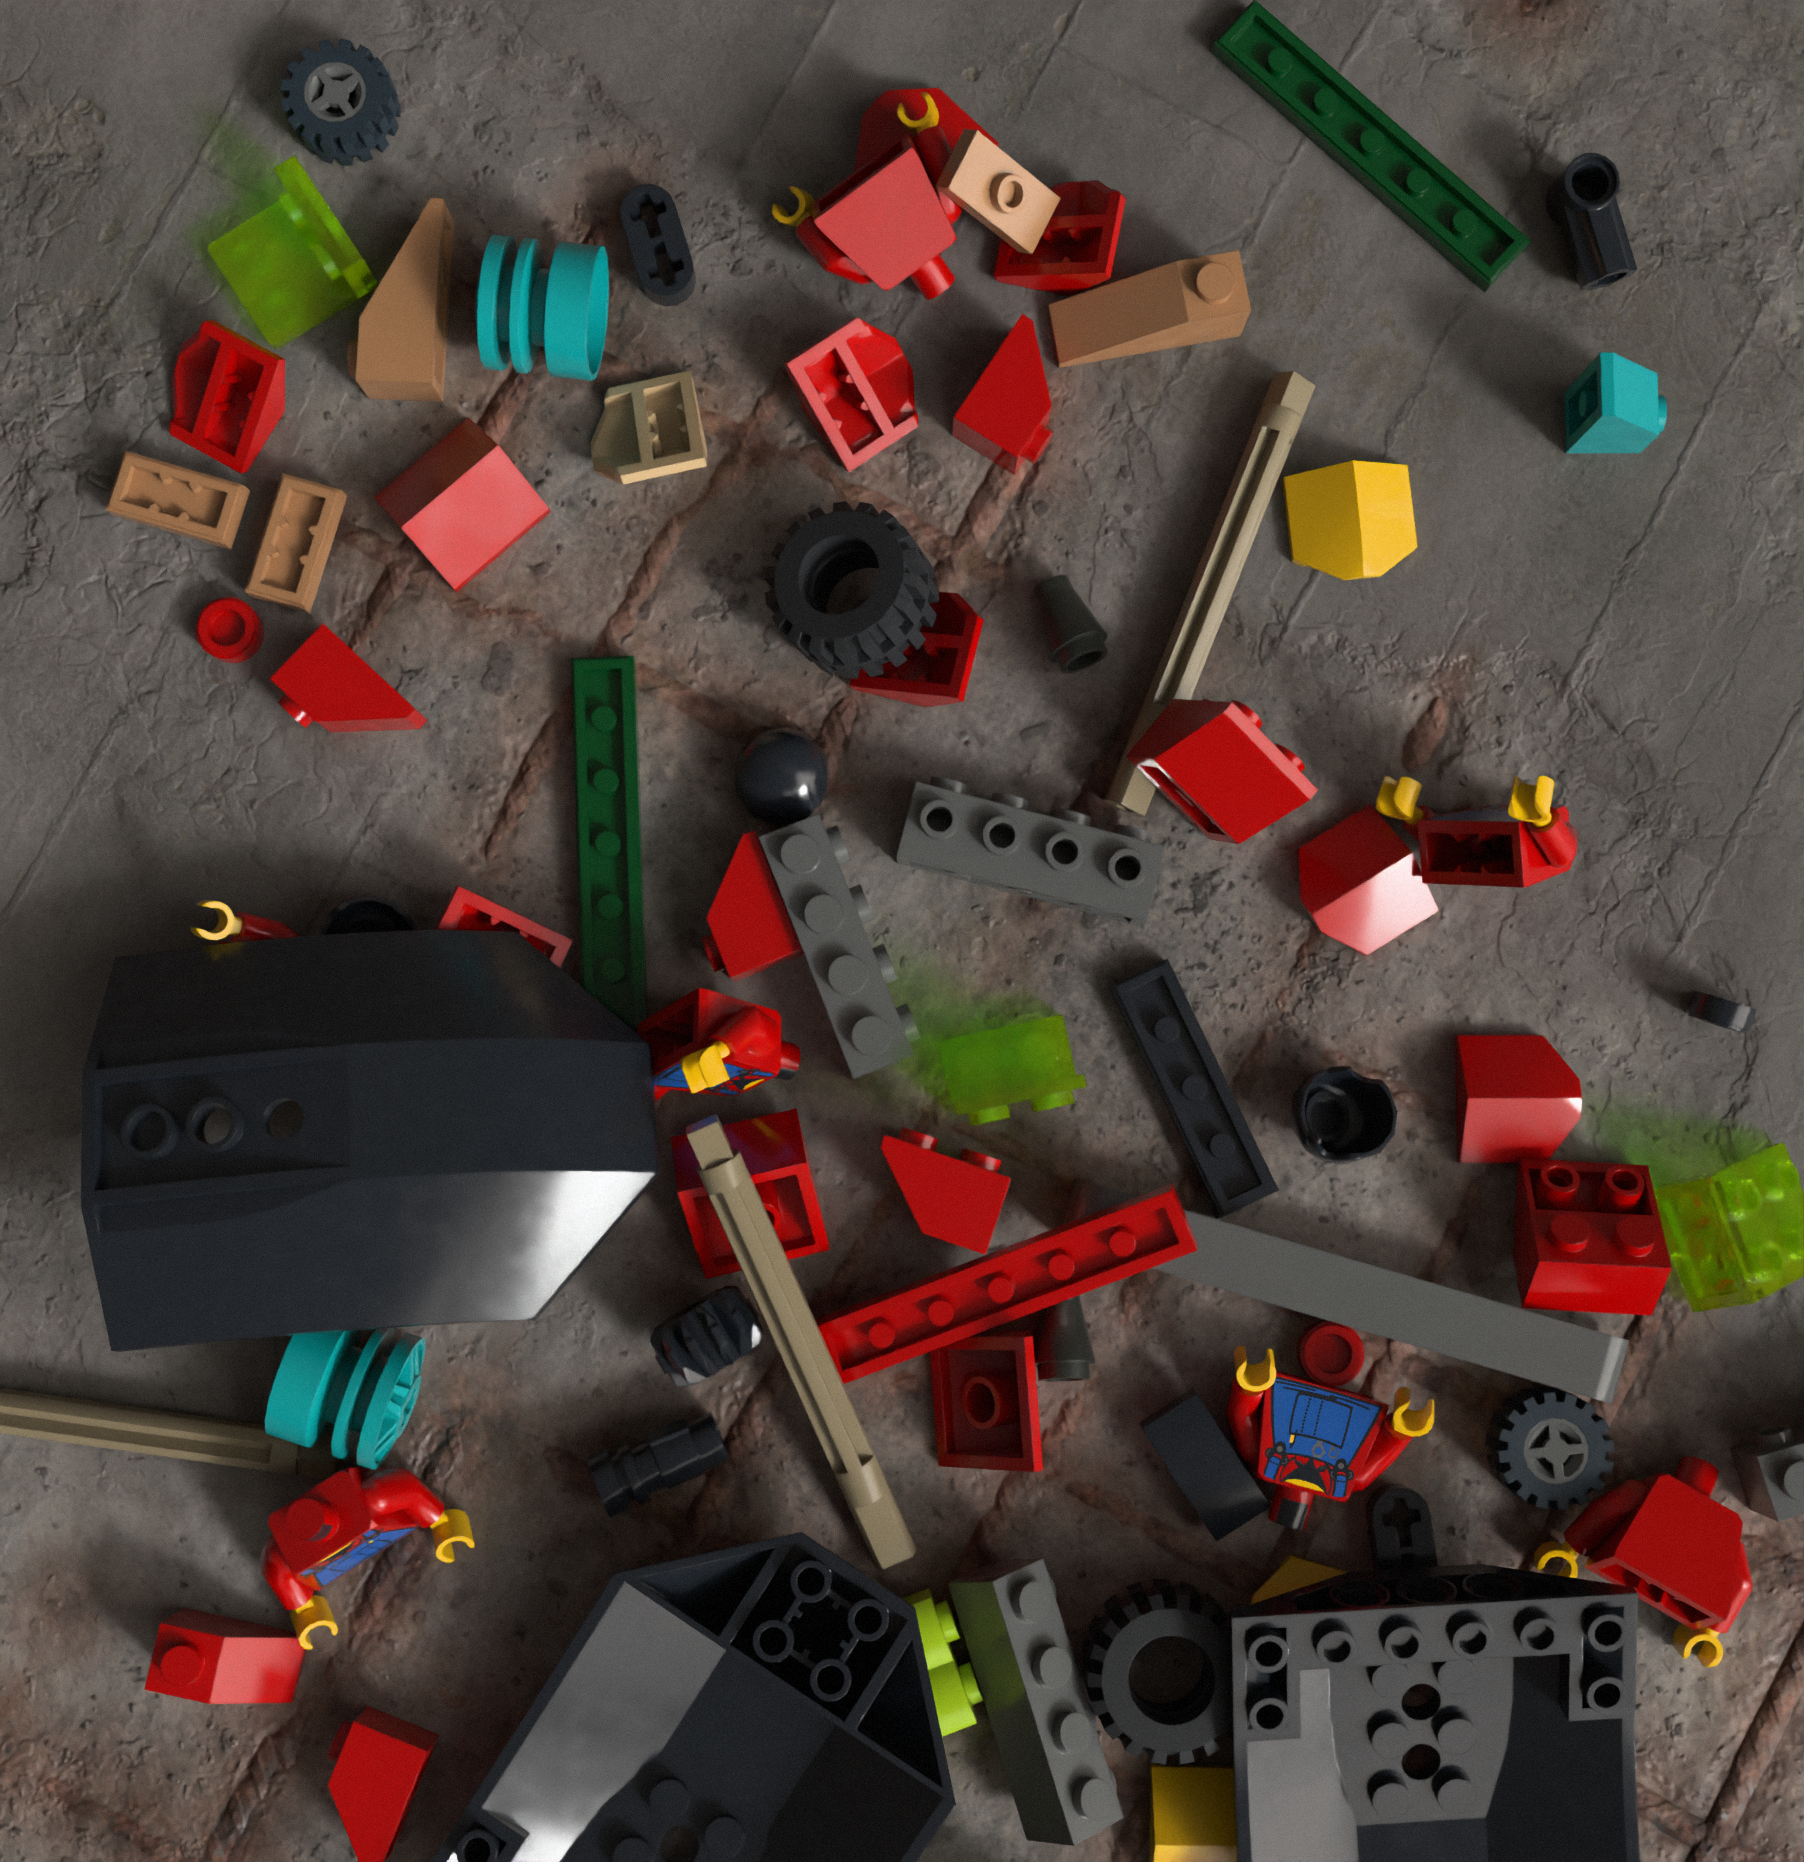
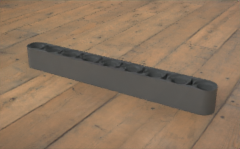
(1385, 1302)

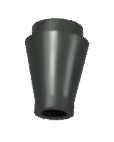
(1069, 627)
(1063, 1343)

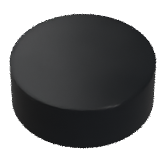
(1720, 1012)

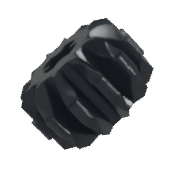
(706, 1336)

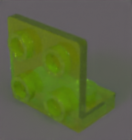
(292, 261)
(1010, 1067)
(1736, 1229)

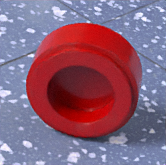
(229, 630)
(1330, 1353)

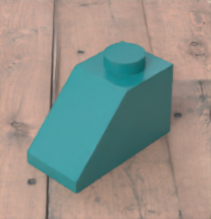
(1613, 407)

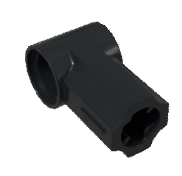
(1594, 227)

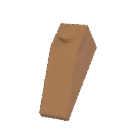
(1153, 311)
(406, 320)

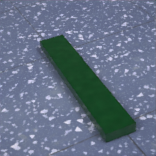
(1370, 146)
(609, 834)

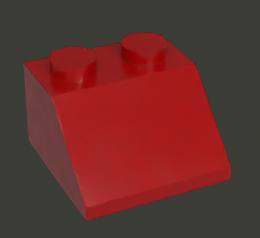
(785, 1181)

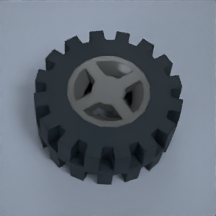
(331, 81)
(1573, 1447)

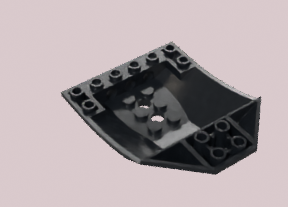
(451, 1153)
(730, 1696)
(1522, 1715)

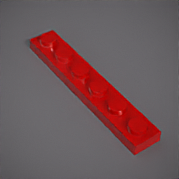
(1008, 1283)

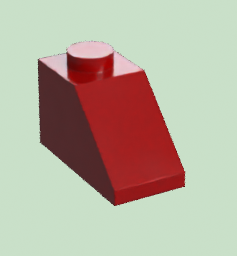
(1009, 404)
(340, 690)
(749, 917)
(224, 1660)
(377, 1778)

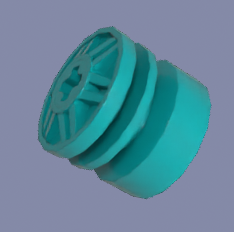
(532, 307)
(356, 1389)

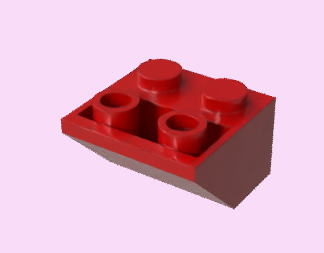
(1221, 768)
(948, 1195)
(1588, 1237)

